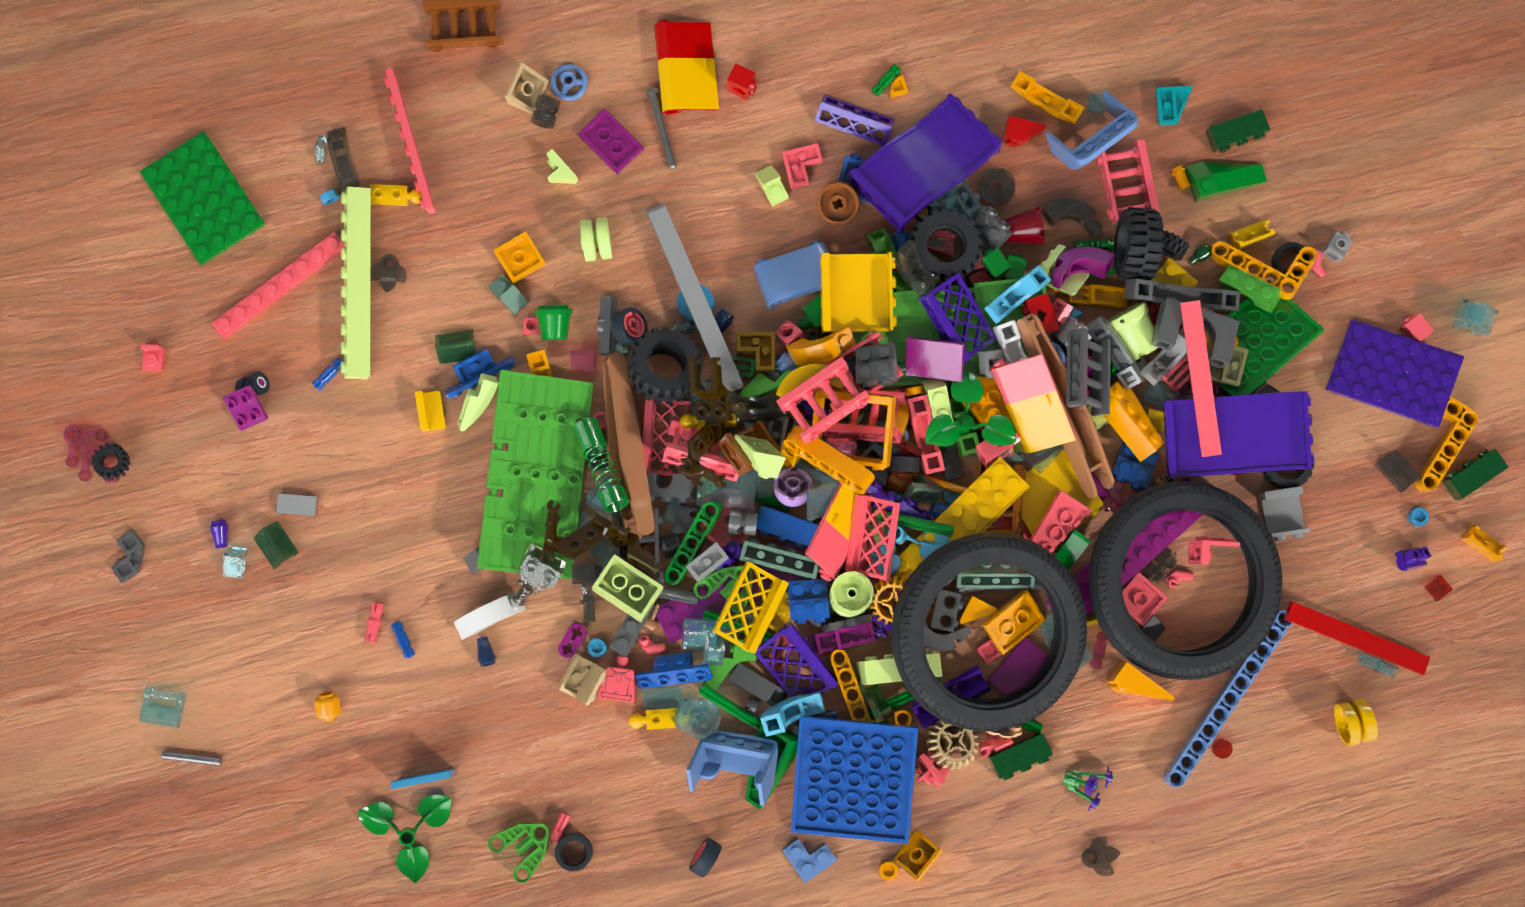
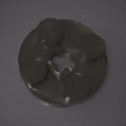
(996, 176)

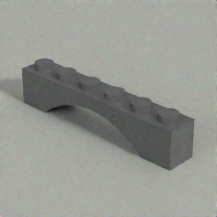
(1157, 292)

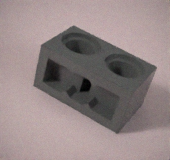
(941, 609)

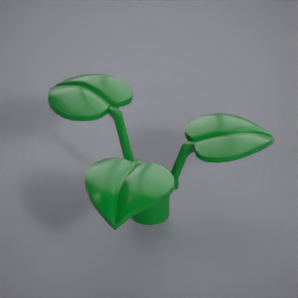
(945, 432)
(414, 861)

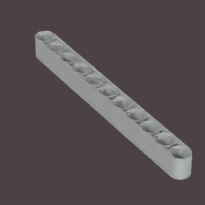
(694, 295)

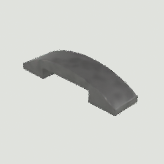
(1120, 354)

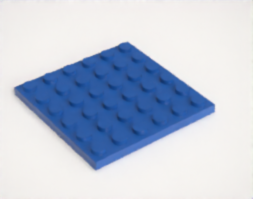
(854, 779)

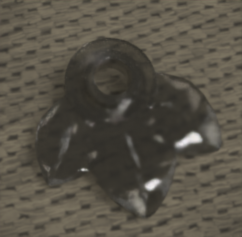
(388, 275)
(1102, 856)

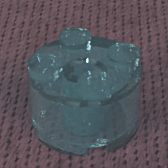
(1475, 317)
(697, 717)

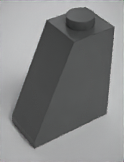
(757, 685)

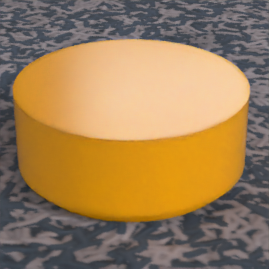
(913, 390)
(888, 870)

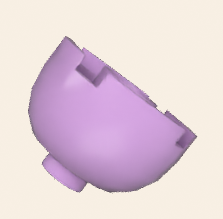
(792, 487)

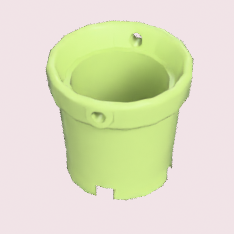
(1135, 329)

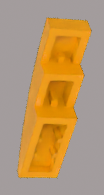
(1095, 296)

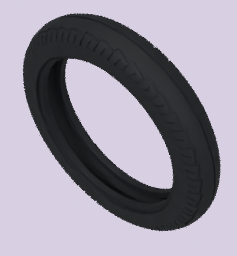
(1263, 588)
(1050, 680)

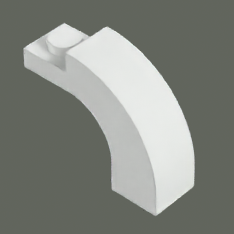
(487, 615)

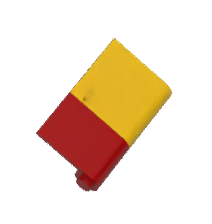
(686, 66)

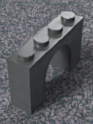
(1220, 330)

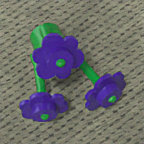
(1074, 779)

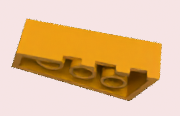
(1132, 422)

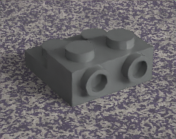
(992, 228)
(876, 365)

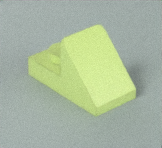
(563, 173)
(771, 185)

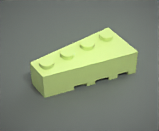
(885, 670)

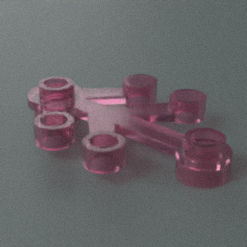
(87, 450)

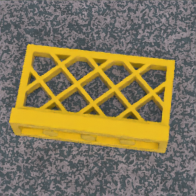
(761, 618)

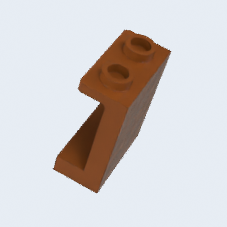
(734, 452)

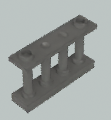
(1077, 372)
(658, 520)

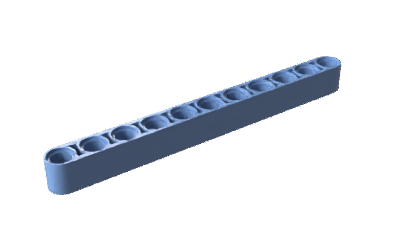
(1225, 708)

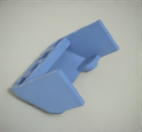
(1124, 123)
(735, 754)

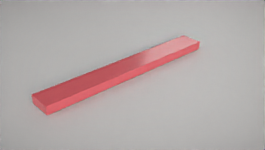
(1200, 378)

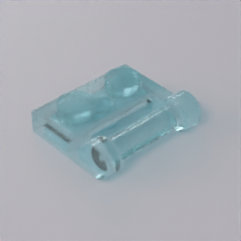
(1158, 393)
(160, 713)

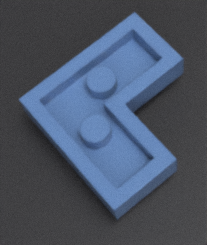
(806, 864)

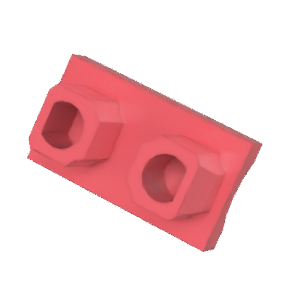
(928, 771)

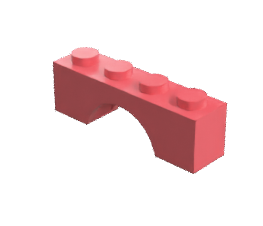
(920, 419)

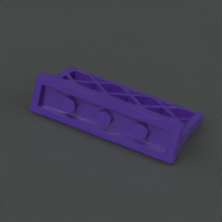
(943, 323)
(809, 655)

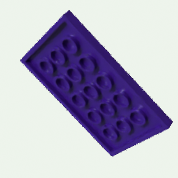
(1395, 373)

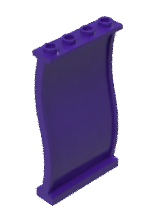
(925, 162)
(1253, 430)

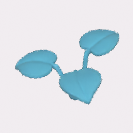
(901, 536)

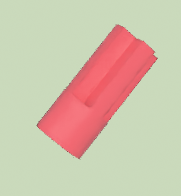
(560, 826)

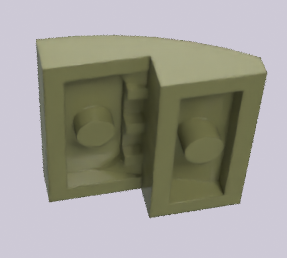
(1233, 371)

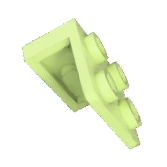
(1073, 283)

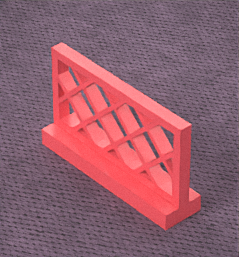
(648, 431)
(860, 534)

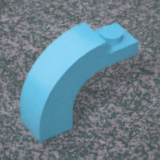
(1017, 293)
(789, 710)

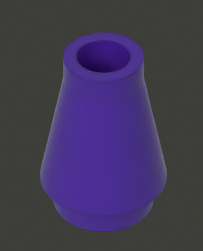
(219, 532)

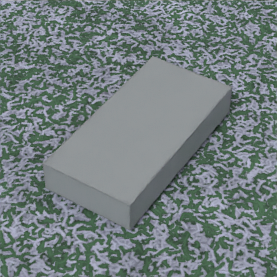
(297, 504)

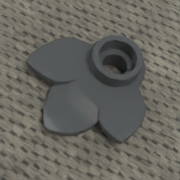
(684, 520)

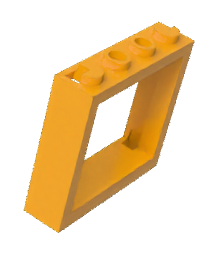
(876, 464)

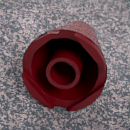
(1027, 227)

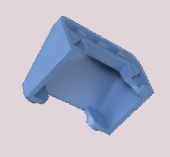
(790, 274)

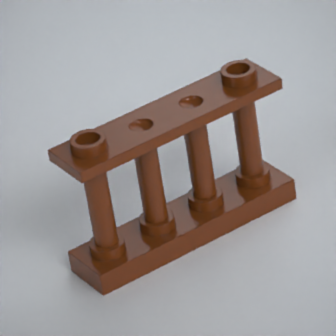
(453, 7)
(1016, 512)

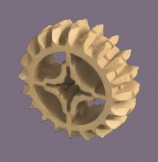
(942, 754)

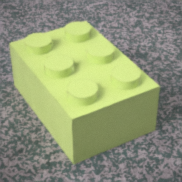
(627, 588)

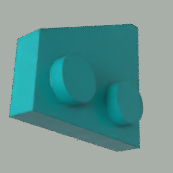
(1170, 103)

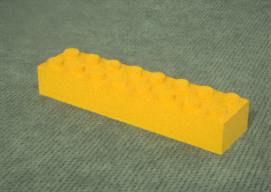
(972, 510)

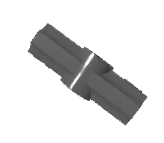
(606, 341)

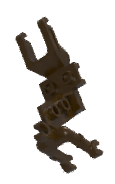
(714, 413)
(590, 535)

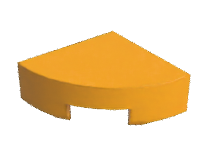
(898, 87)

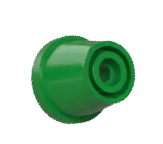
(553, 321)

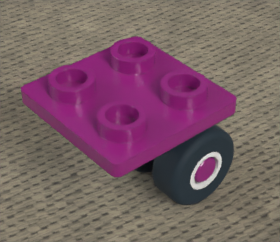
(244, 401)

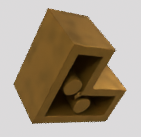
(760, 344)

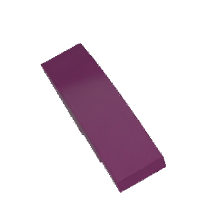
(841, 638)

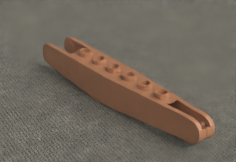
(1087, 439)
(625, 446)

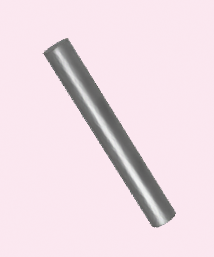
(191, 758)

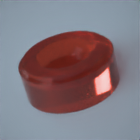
(1222, 748)

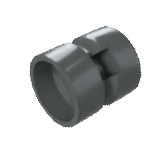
(742, 522)

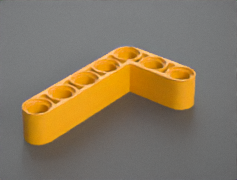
(1264, 270)
(1448, 440)
(826, 459)
(852, 684)

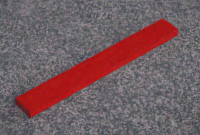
(1356, 638)

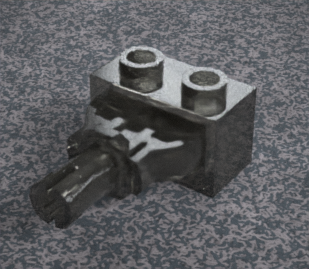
(537, 573)
(587, 574)

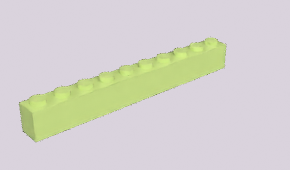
(356, 282)

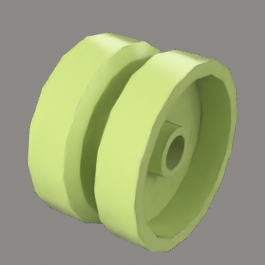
(594, 239)
(860, 588)

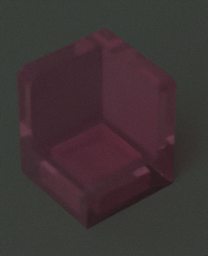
(583, 360)

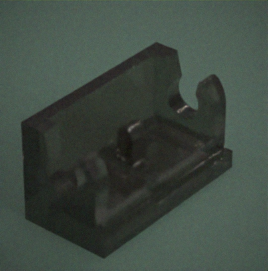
(952, 463)

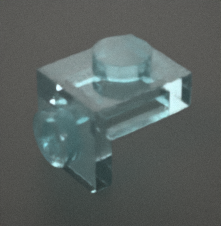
(234, 562)

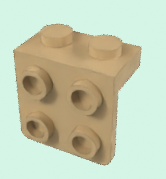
(582, 679)

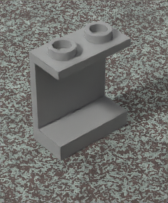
(1283, 513)
(707, 563)

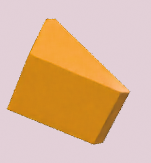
(975, 609)

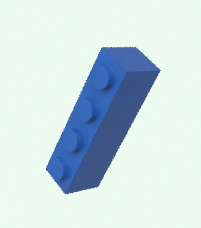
(785, 526)

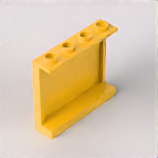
(857, 292)
(1045, 486)

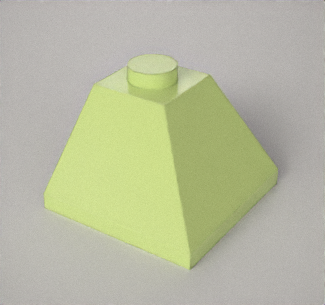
(763, 455)

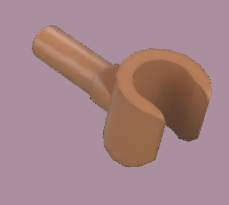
(651, 623)

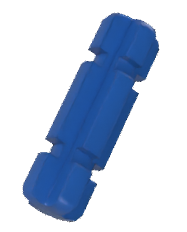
(327, 374)
(402, 639)

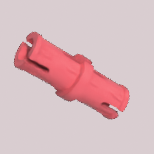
(374, 622)

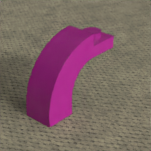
(1082, 260)

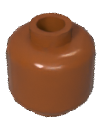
(898, 481)

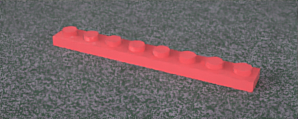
(411, 148)
(278, 285)

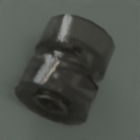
(545, 111)

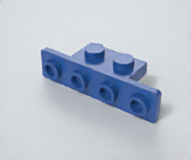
(471, 369)
(673, 670)

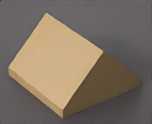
(525, 88)

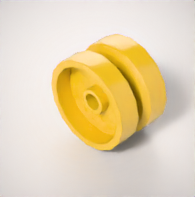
(1355, 722)

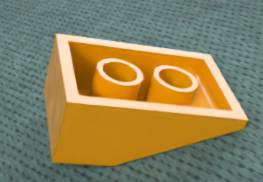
(1130, 680)

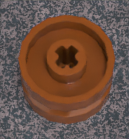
(838, 213)

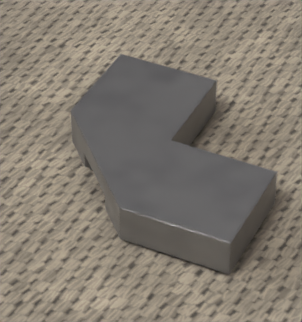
(130, 565)
(845, 623)

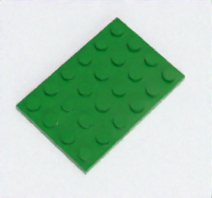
(202, 198)
(1271, 341)

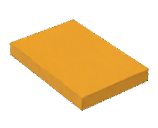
(1013, 622)

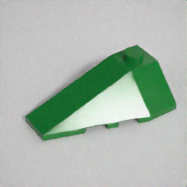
(1220, 178)
(787, 751)

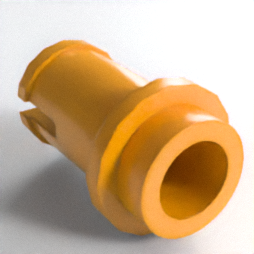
(1181, 177)

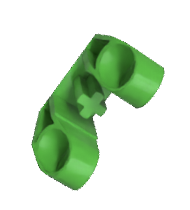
(715, 581)
(533, 860)

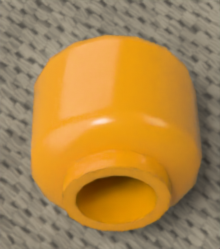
(327, 706)

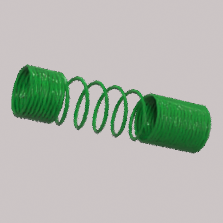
(593, 443)

